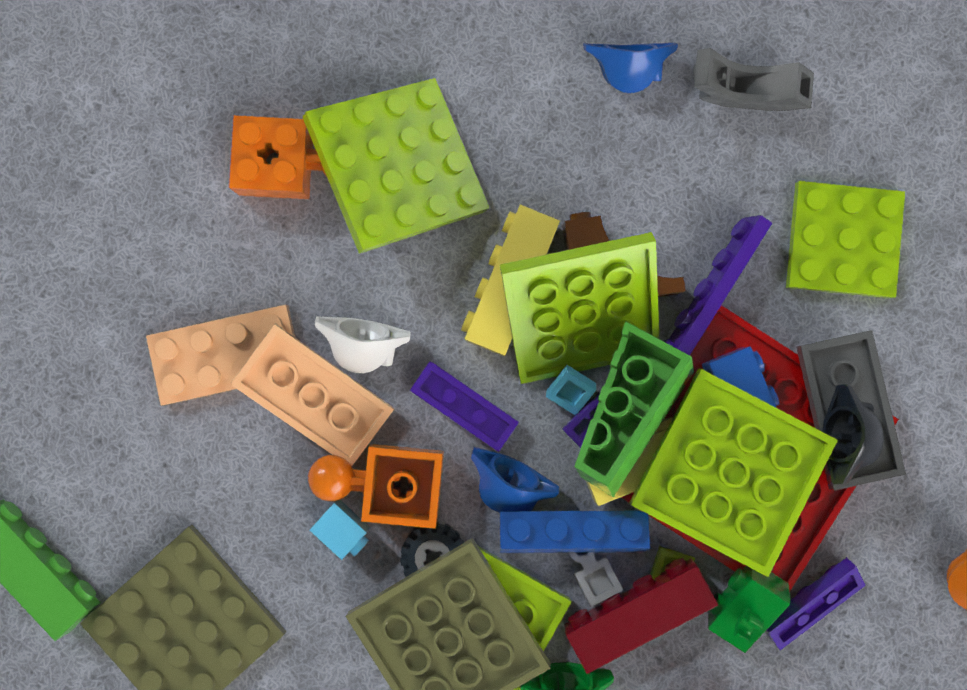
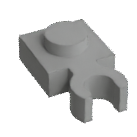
(596, 578)

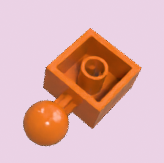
(288, 174)
(334, 478)

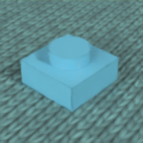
(571, 390)

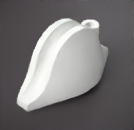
(360, 343)

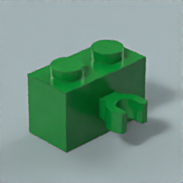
(748, 607)

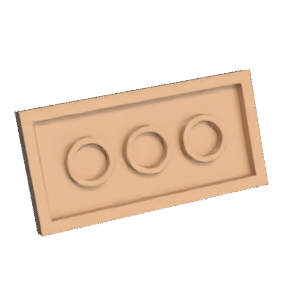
(210, 354)
(312, 395)

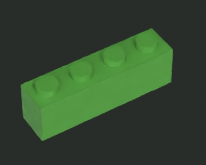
(40, 577)

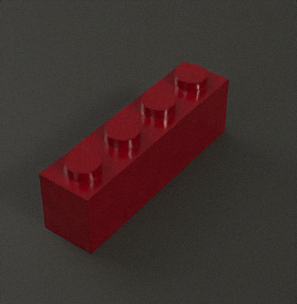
(639, 614)

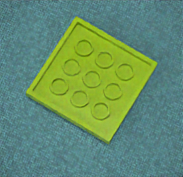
(395, 163)
(576, 303)
(733, 472)

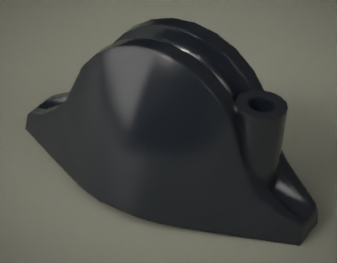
(857, 434)

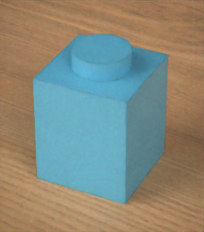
(341, 530)

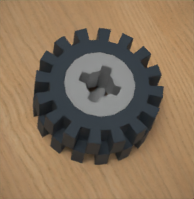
(435, 540)

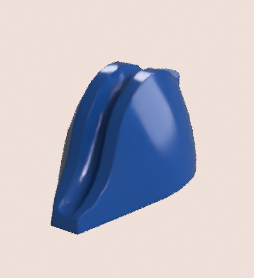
(631, 66)
(510, 484)

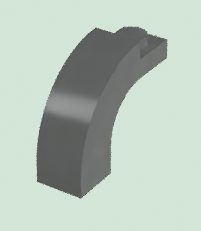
(752, 87)

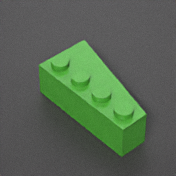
(631, 406)

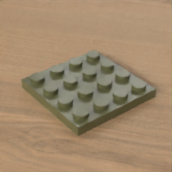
(183, 621)
(449, 629)

